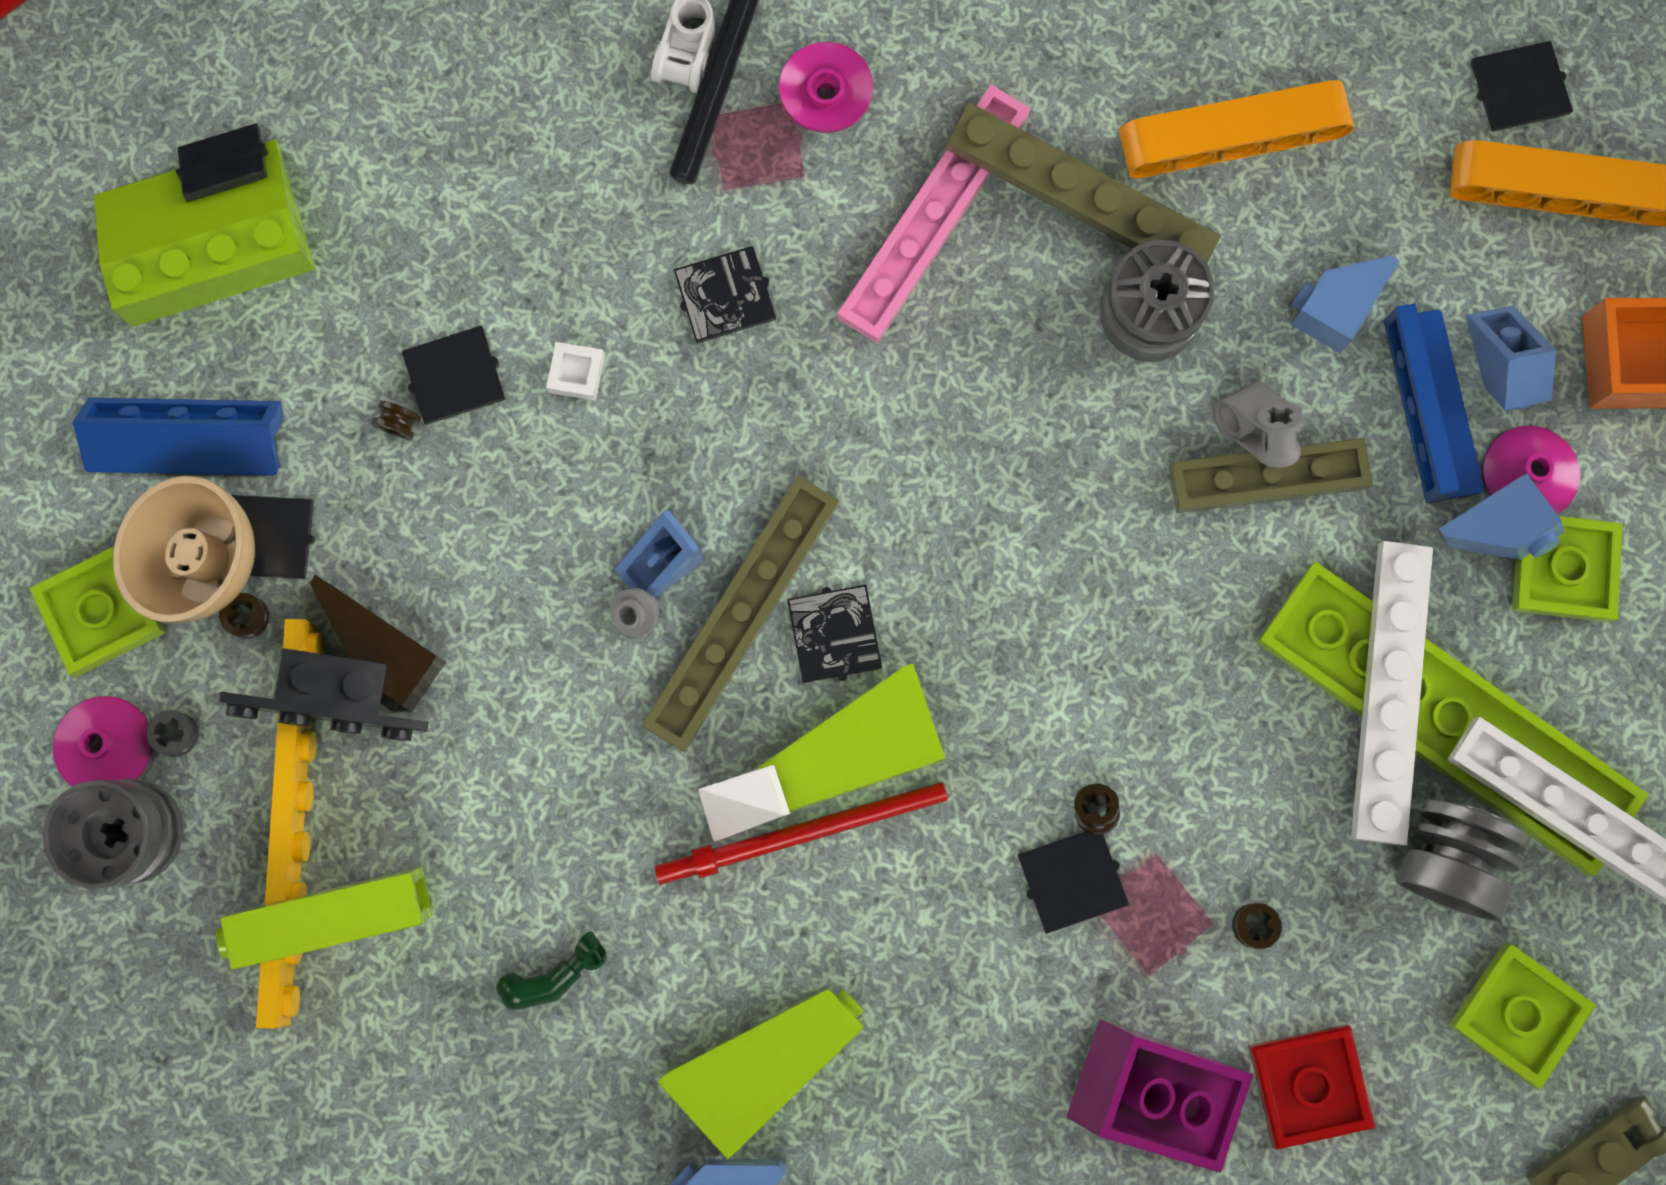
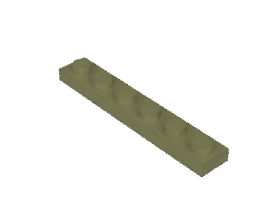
(1071, 184)
(740, 614)

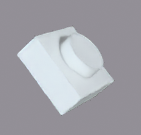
(575, 371)

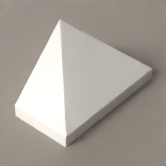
(743, 802)

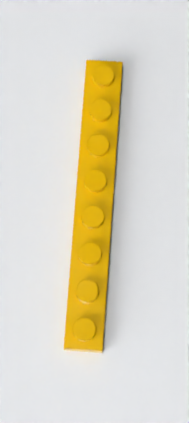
(287, 840)

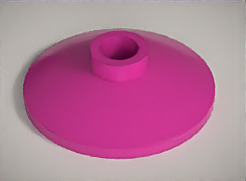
(829, 67)
(1512, 457)
(124, 738)

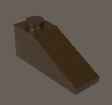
(371, 639)

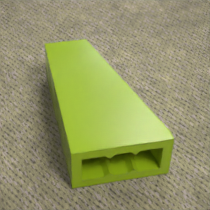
(861, 745)
(324, 918)
(756, 1072)

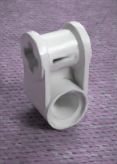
(683, 51)

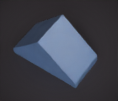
(660, 557)

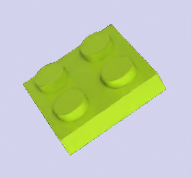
(1575, 576)
(90, 615)
(1522, 1015)

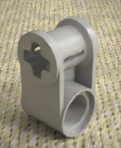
(1261, 424)

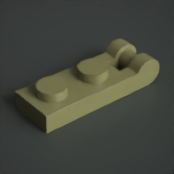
(1604, 1151)

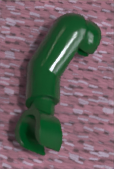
(550, 987)

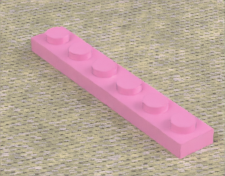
(922, 231)

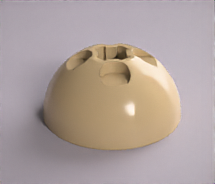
(183, 551)

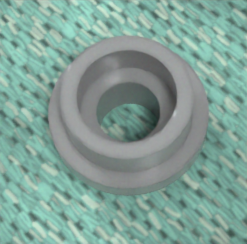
(644, 606)

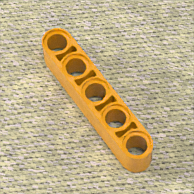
(1236, 129)
(1559, 182)

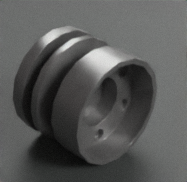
(1142, 323)
(86, 839)
(1463, 857)

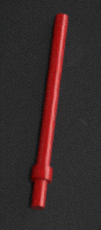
(707, 860)

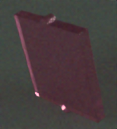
(757, 147)
(1159, 916)

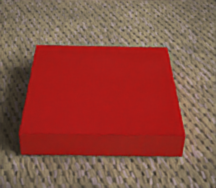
(1311, 1087)

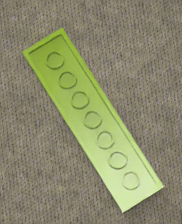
(1326, 639)

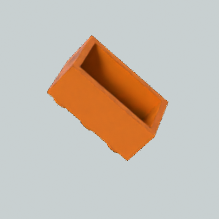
(1626, 353)

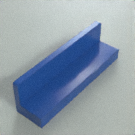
(1433, 404)
(179, 436)

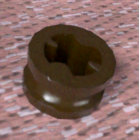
(396, 420)
(259, 618)
(1100, 795)
(1271, 923)

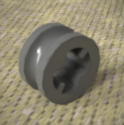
(171, 718)

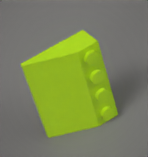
(182, 254)

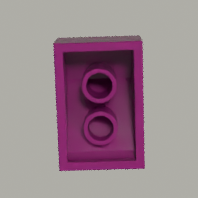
(1159, 1097)

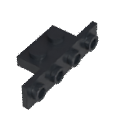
(327, 690)

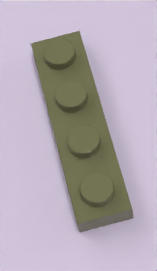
(1245, 480)

